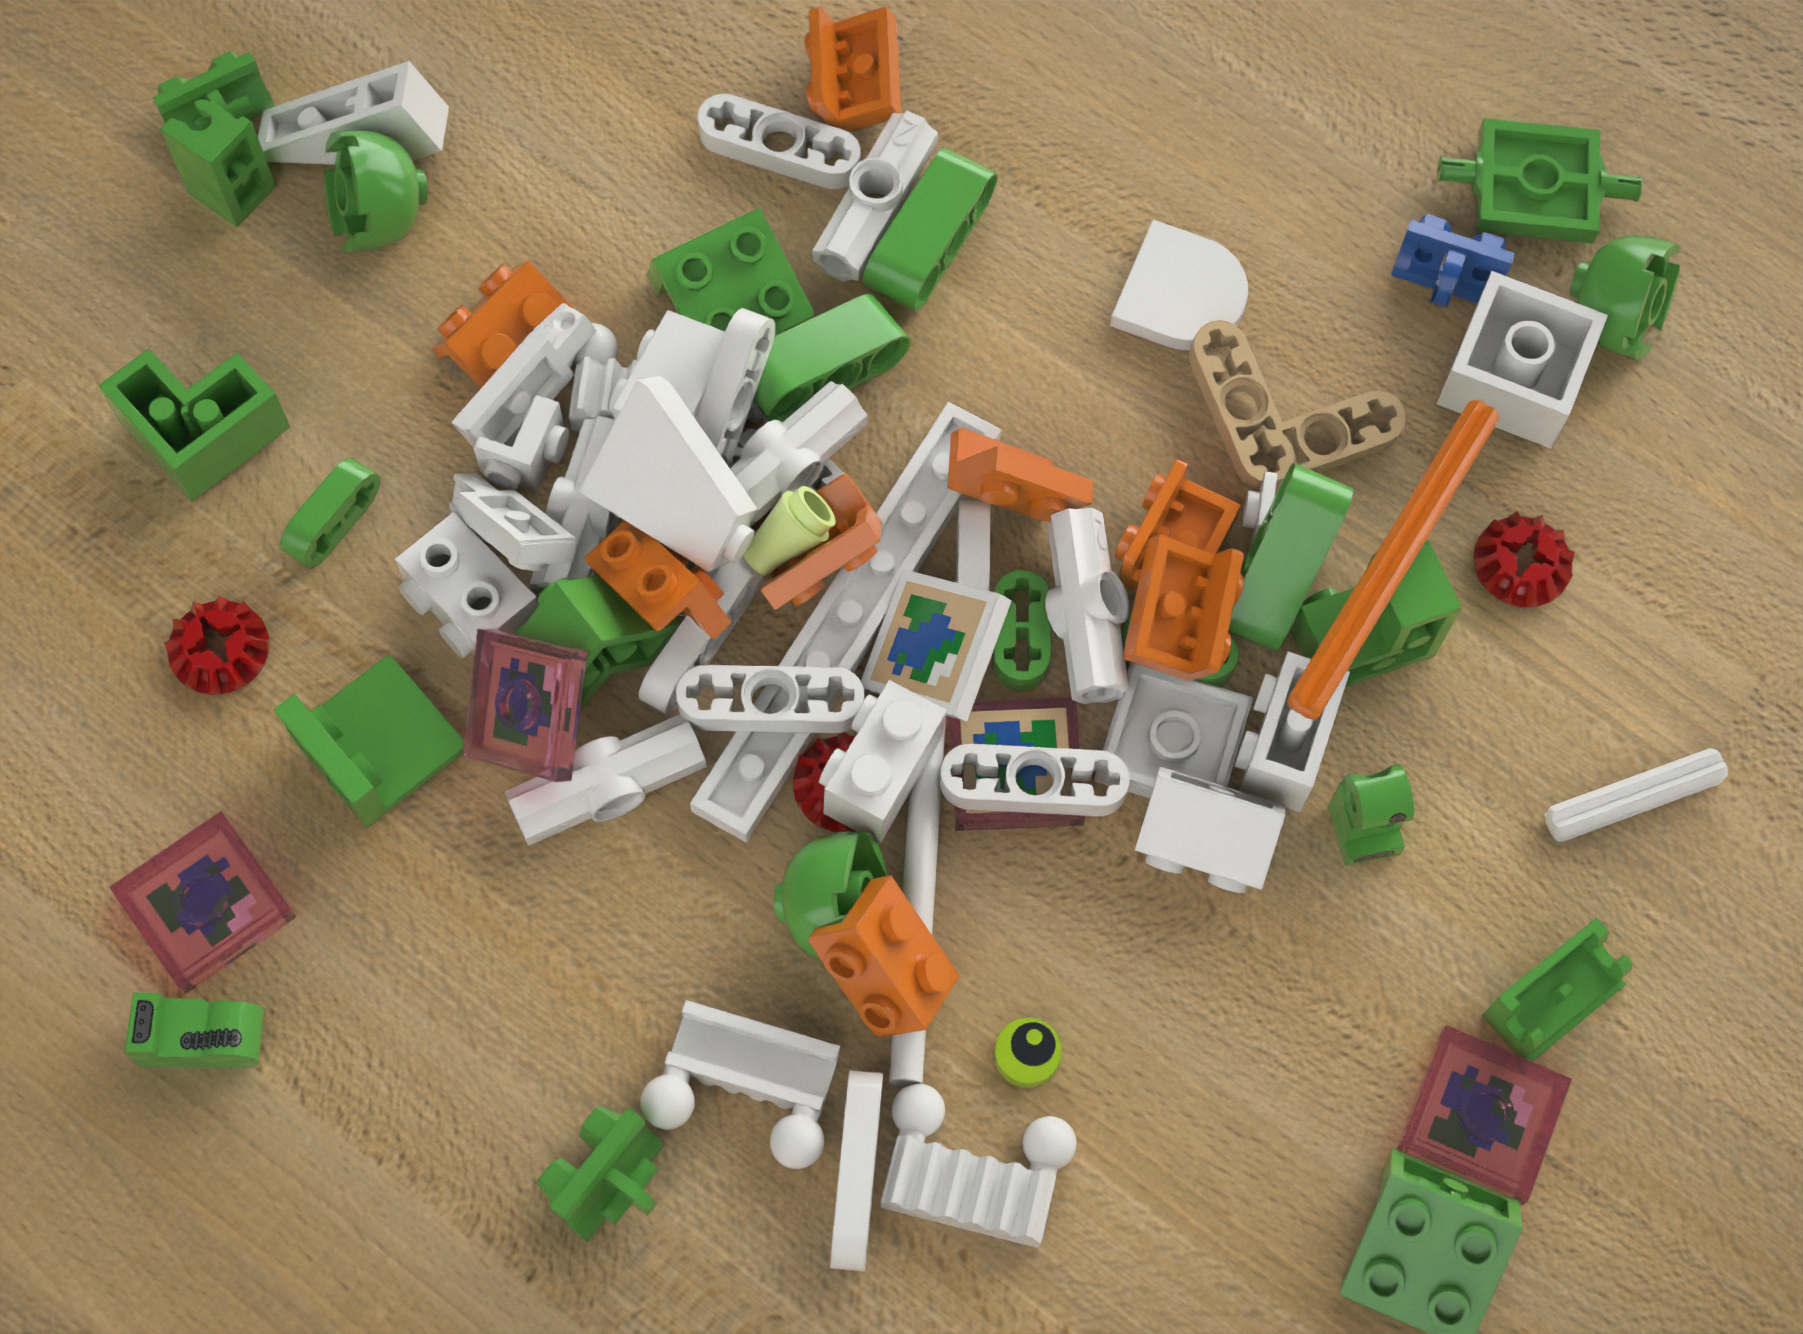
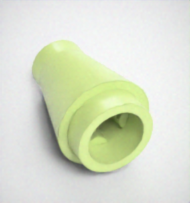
(791, 528)

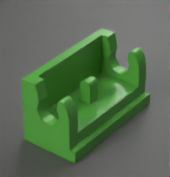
(221, 163)
(1558, 993)

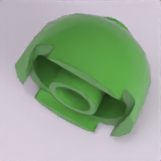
(372, 189)
(1631, 285)
(826, 882)

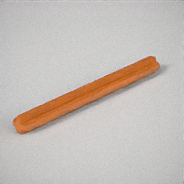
(1392, 560)

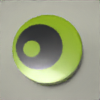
(1027, 1052)

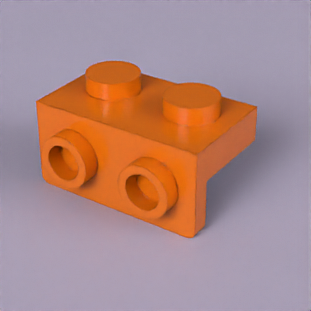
(853, 68)
(495, 327)
(1013, 477)
(1179, 512)
(849, 545)
(656, 580)
(1183, 608)
(886, 961)

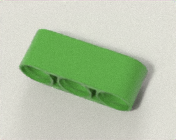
(930, 229)
(836, 346)
(1288, 554)

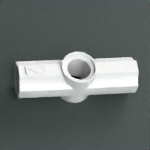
(861, 220)
(794, 452)
(575, 511)
(1087, 606)
(607, 779)

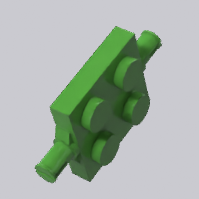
(1538, 180)

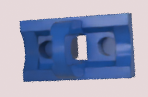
(1425, 248)

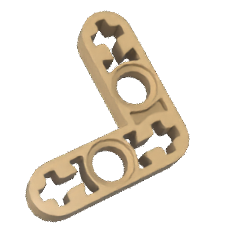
(1286, 437)

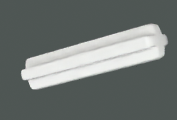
(1636, 795)

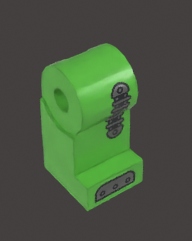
(1370, 814)
(193, 1032)

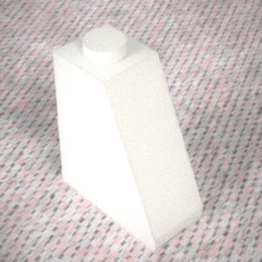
(671, 479)

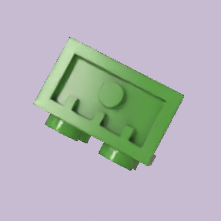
(731, 271)
(373, 739)
(1432, 1247)

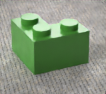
(199, 430)
(597, 620)
(1406, 630)

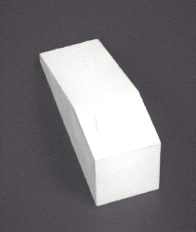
(386, 101)

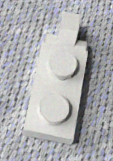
(534, 368)
(511, 524)

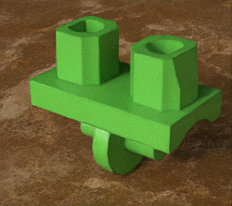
(230, 83)
(609, 1177)

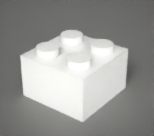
(1523, 358)

